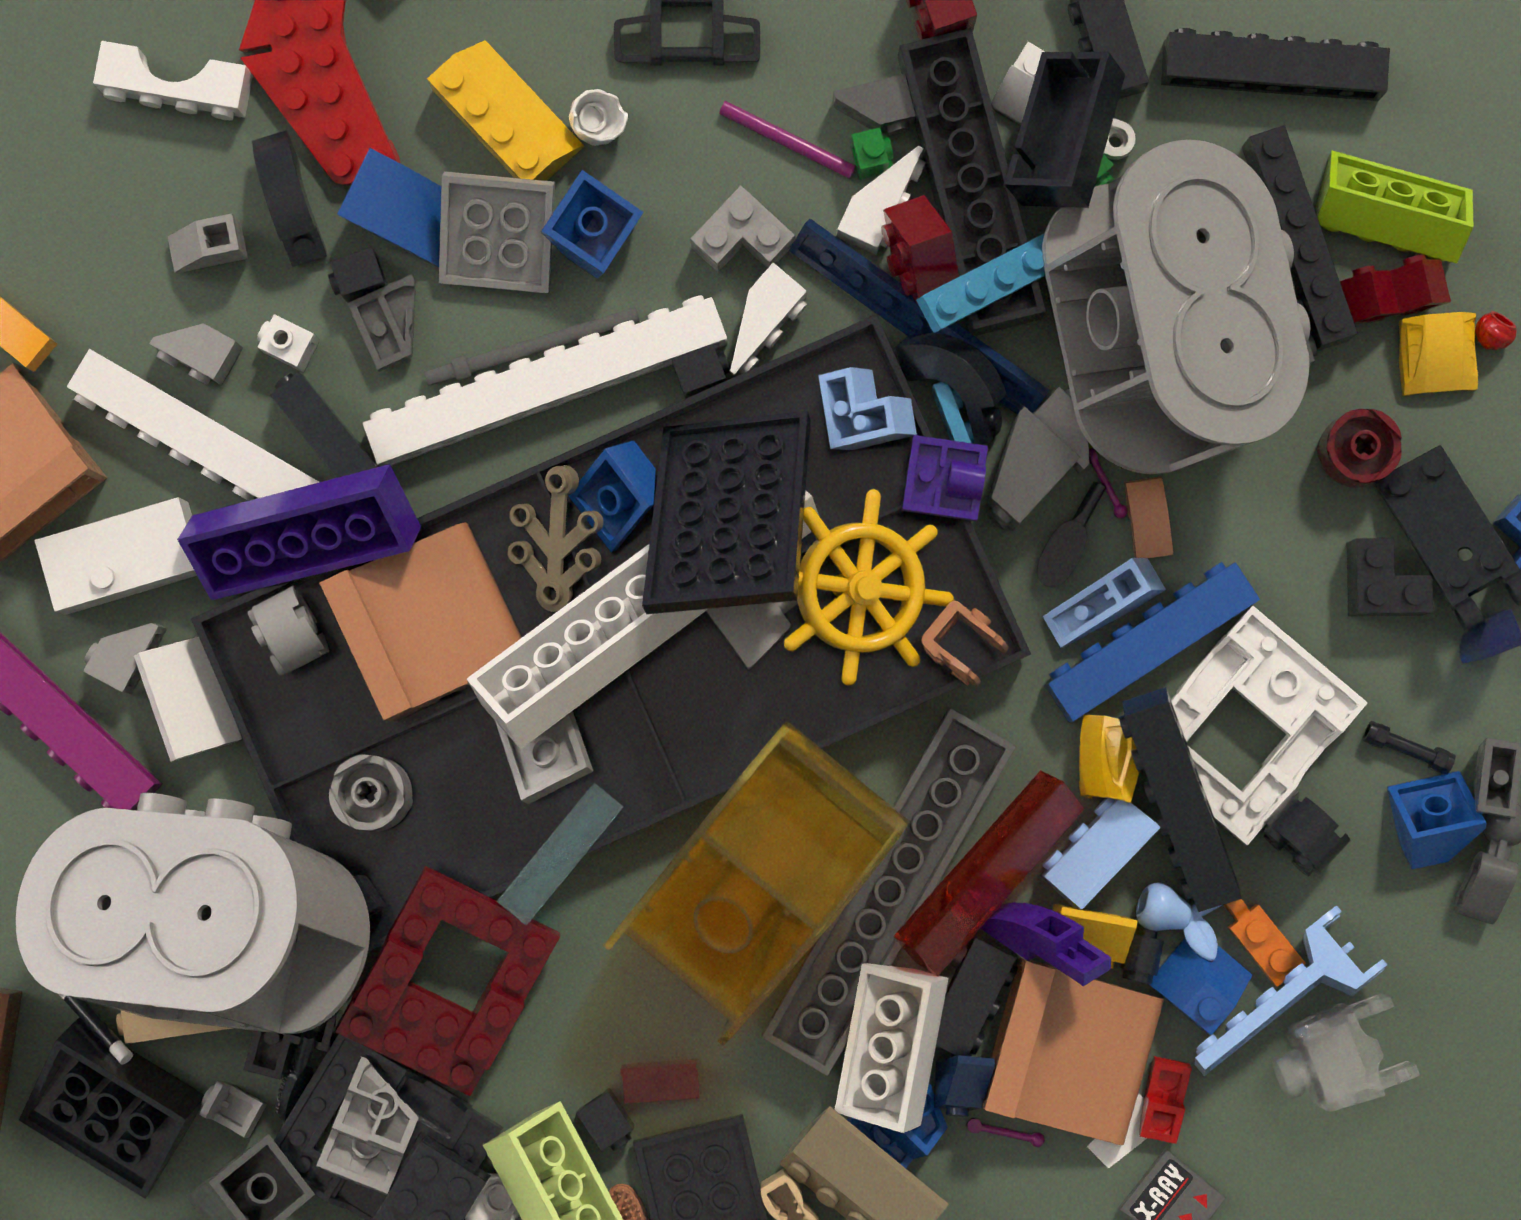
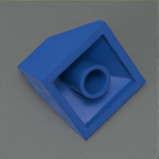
(620, 489)
(1434, 818)
(1200, 987)

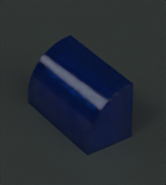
(1493, 637)

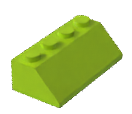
(1395, 207)

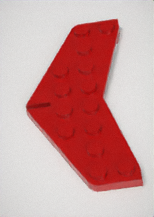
(315, 82)

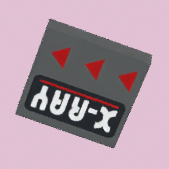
(1171, 1193)

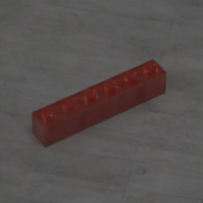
(989, 872)

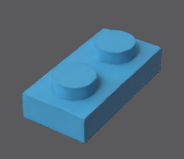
(948, 403)

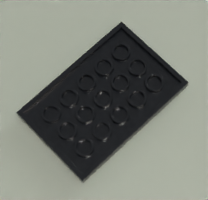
(728, 513)

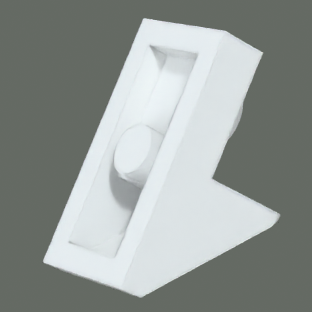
(1016, 86)

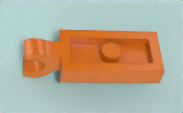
(1263, 941)

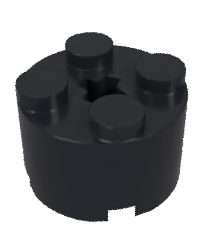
(1305, 833)

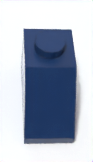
(962, 1084)

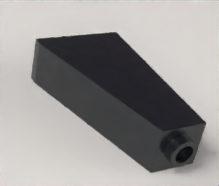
(321, 426)

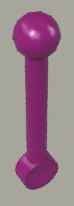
(1120, 510)
(975, 1126)

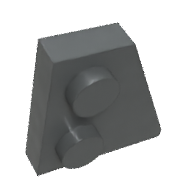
(387, 322)

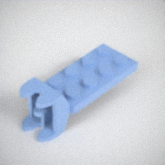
(1327, 965)

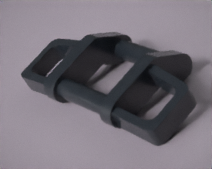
(686, 54)

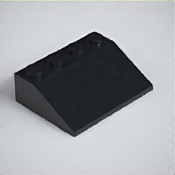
(108, 1112)

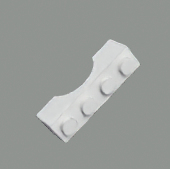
(217, 88)

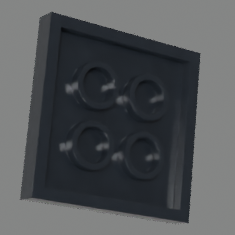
(701, 1173)

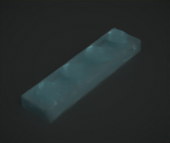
(560, 854)

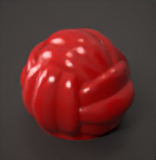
(1495, 331)

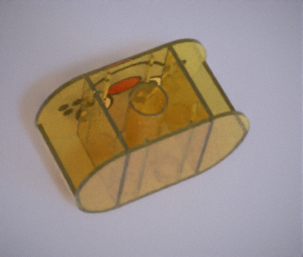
(763, 876)

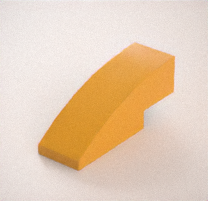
(23, 338)

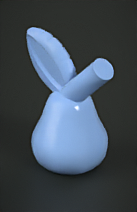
(1164, 909)

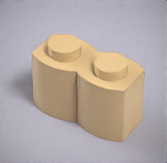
(784, 1198)

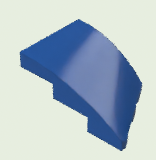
(396, 206)
(913, 1143)

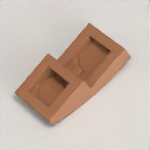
(1149, 517)

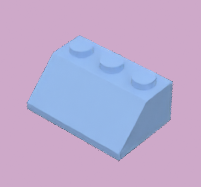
(1098, 851)

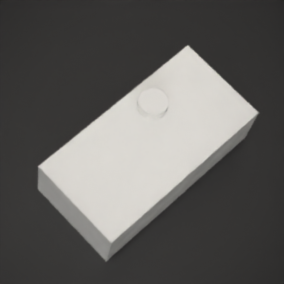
(116, 556)

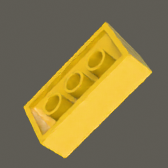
(504, 113)

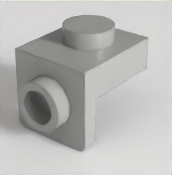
(232, 1108)

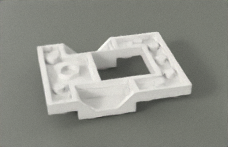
(1288, 690)

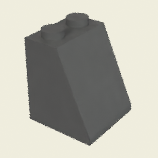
(1027, 470)
(253, 1187)

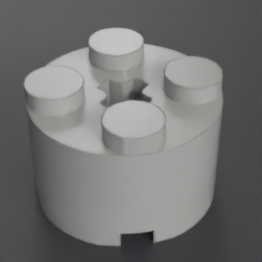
(288, 630)
(351, 786)

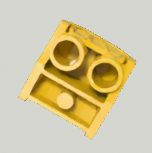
(1438, 353)
(1106, 760)

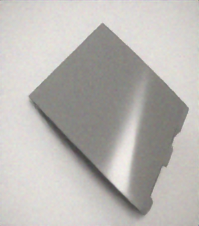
(368, 1132)

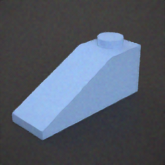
(1104, 601)

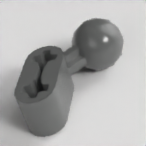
(1491, 873)

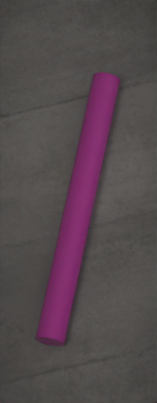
(787, 139)

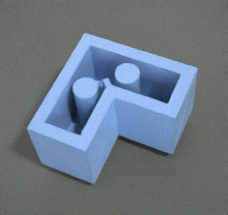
(857, 416)

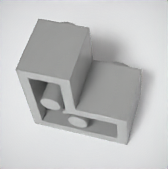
(740, 224)

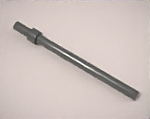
(463, 367)

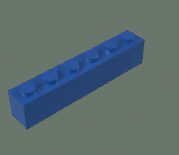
(1152, 641)

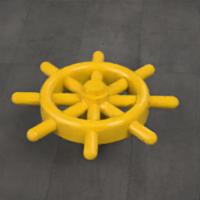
(862, 587)

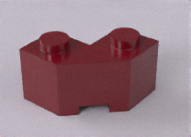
(1405, 290)

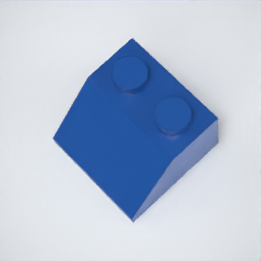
(591, 224)

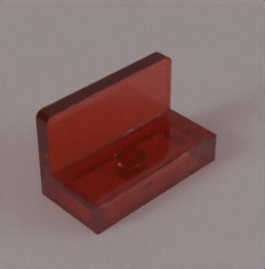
(660, 1081)

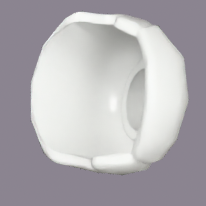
(597, 117)
(493, 1202)

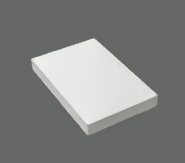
(186, 699)

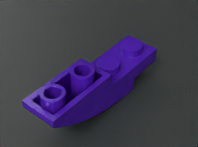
(1051, 936)

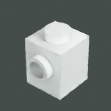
(287, 342)

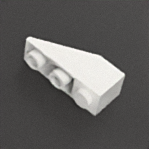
(865, 212)
(767, 308)

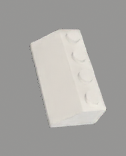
(891, 1046)

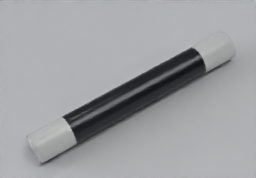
(99, 1029)

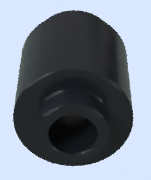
(1143, 956)

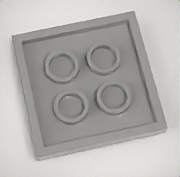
(495, 232)

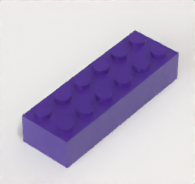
(300, 532)

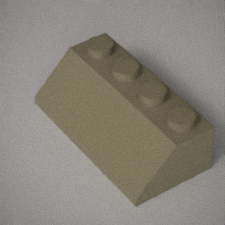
(857, 1174)

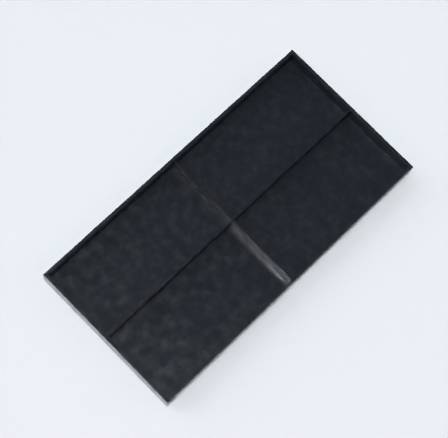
(659, 732)

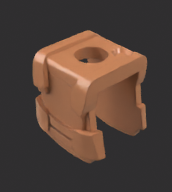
(944, 623)

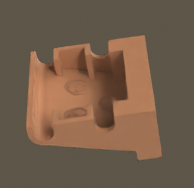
(39, 463)
(422, 620)
(1071, 1052)

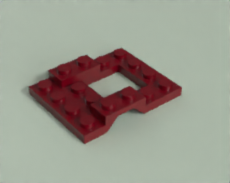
(426, 1028)

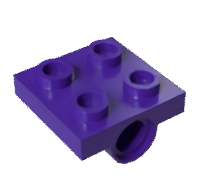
(945, 478)

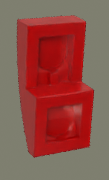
(1164, 1099)

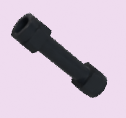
(1437, 759)

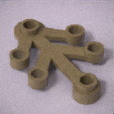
(555, 543)

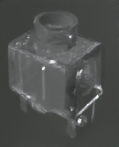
(1337, 1059)

